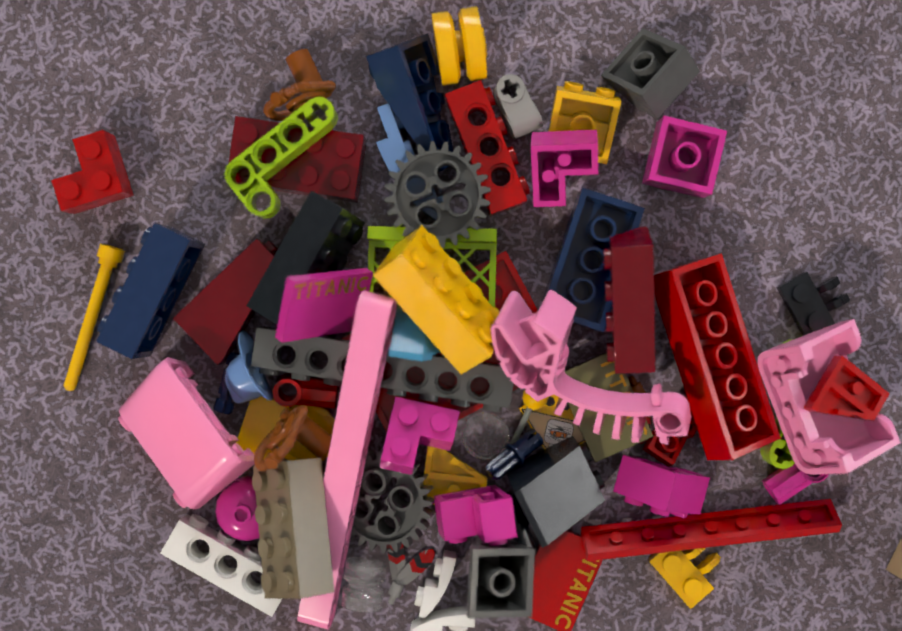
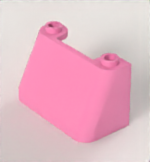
(183, 435)
(820, 440)

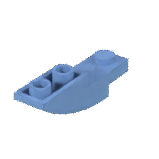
(394, 149)

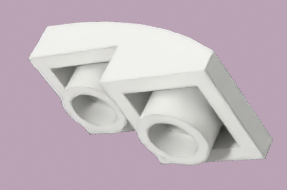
(433, 590)
(453, 617)

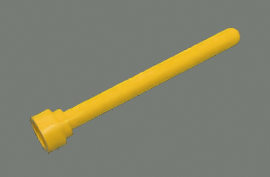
(108, 258)

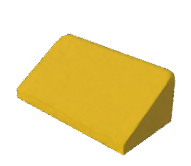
(258, 422)

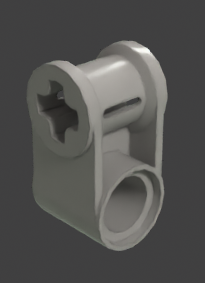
(517, 112)

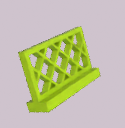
(479, 240)

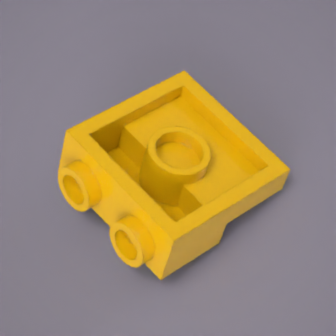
(586, 110)

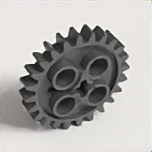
(426, 166)
(408, 515)

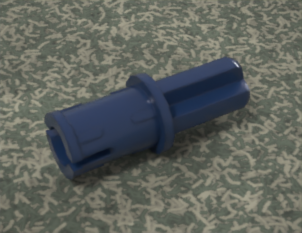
(514, 454)

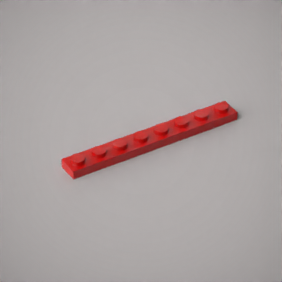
(710, 529)

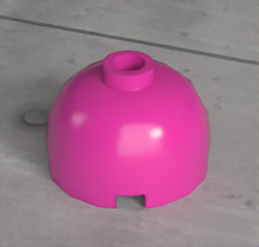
(237, 510)

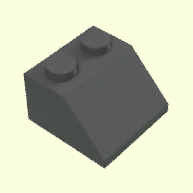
(651, 72)

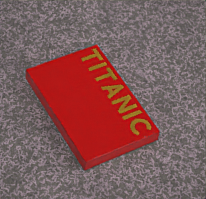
(561, 581)

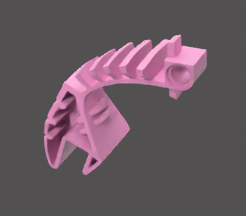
(535, 357)

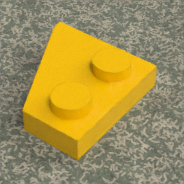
(449, 473)

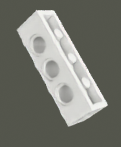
(183, 549)

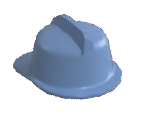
(244, 380)

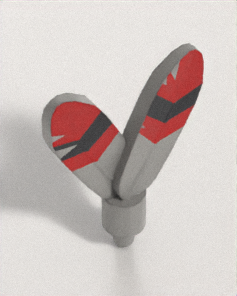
(402, 572)

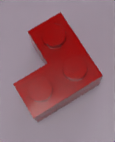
(101, 178)

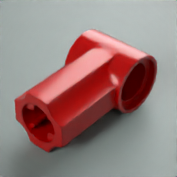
(308, 392)

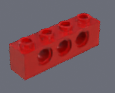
(477, 98)

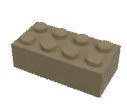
(293, 530)

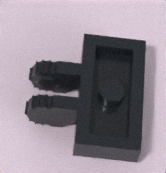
(806, 304)

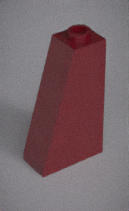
(220, 308)

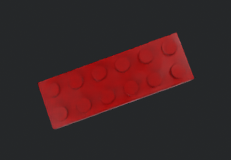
(715, 358)

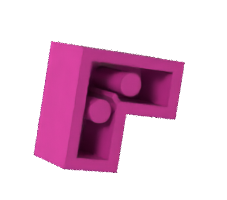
(557, 156)
(413, 425)
(660, 486)
(477, 512)

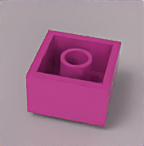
(684, 157)

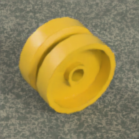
(458, 46)

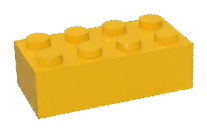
(439, 299)

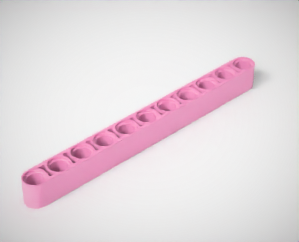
(351, 440)

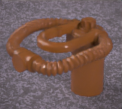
(308, 82)
(294, 426)

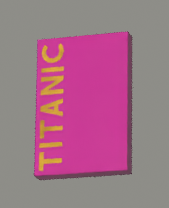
(320, 303)

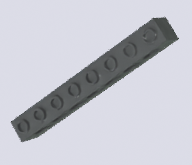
(268, 358)

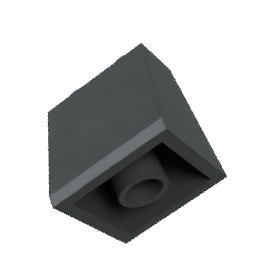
(500, 580)

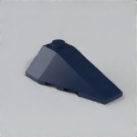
(408, 85)

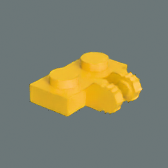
(683, 575)

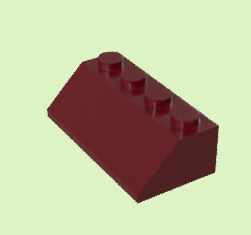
(631, 301)

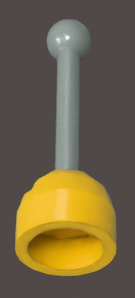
(531, 404)

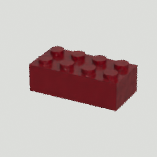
(327, 167)

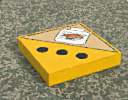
(551, 426)

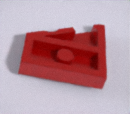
(847, 392)

